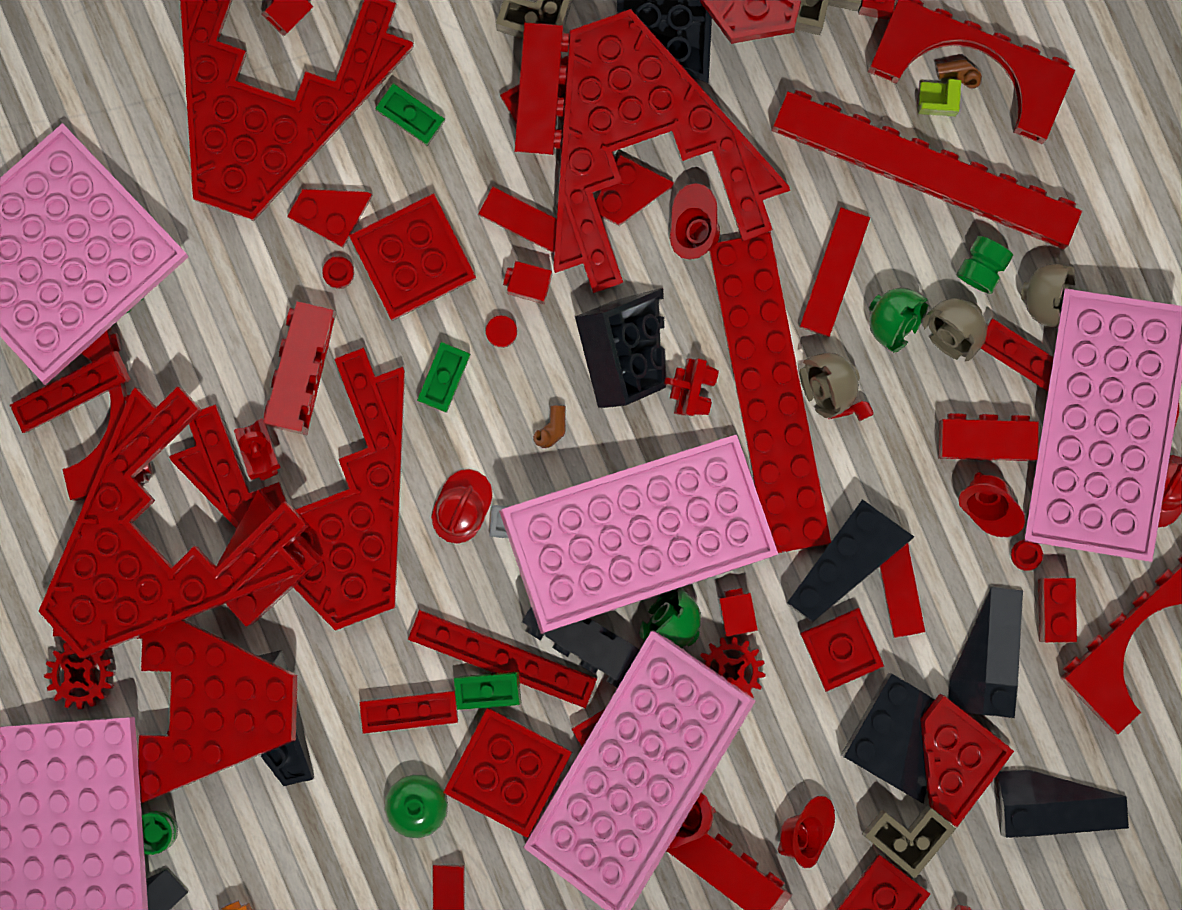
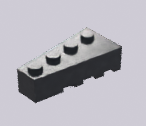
(852, 555)
(592, 644)

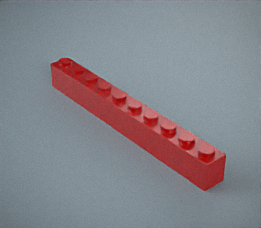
(927, 170)

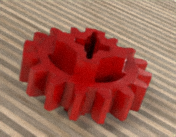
(747, 658)
(70, 685)

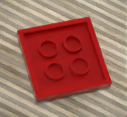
(412, 257)
(507, 772)

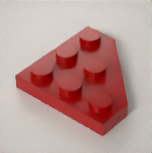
(958, 759)

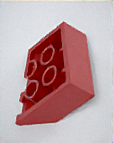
(255, 605)

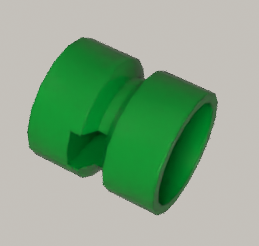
(983, 267)
(158, 831)

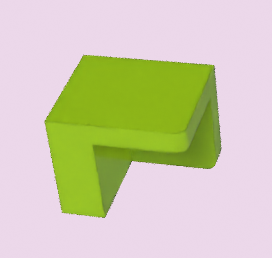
(940, 98)

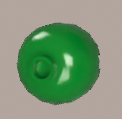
(895, 316)
(675, 618)
(416, 806)

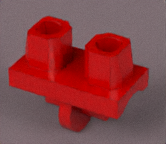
(687, 387)
(257, 450)

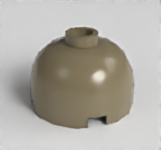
(1046, 292)
(957, 327)
(830, 382)

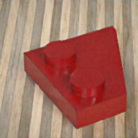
(633, 194)

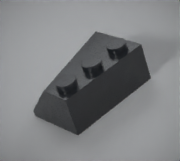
(680, 27)
(624, 348)
(890, 737)

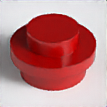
(1026, 555)

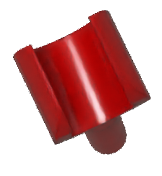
(861, 409)

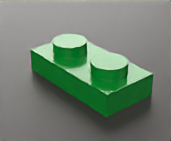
(410, 114)
(444, 377)
(487, 690)

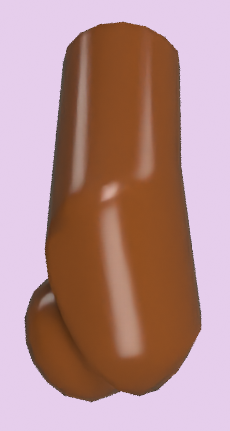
(961, 70)
(554, 430)

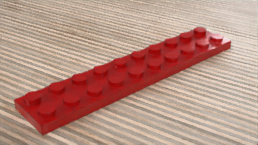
(769, 392)

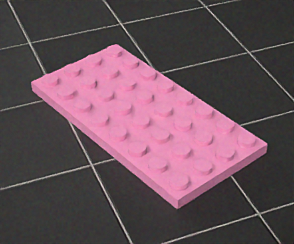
(1107, 425)
(638, 533)
(639, 774)

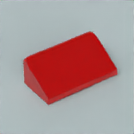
(448, 887)

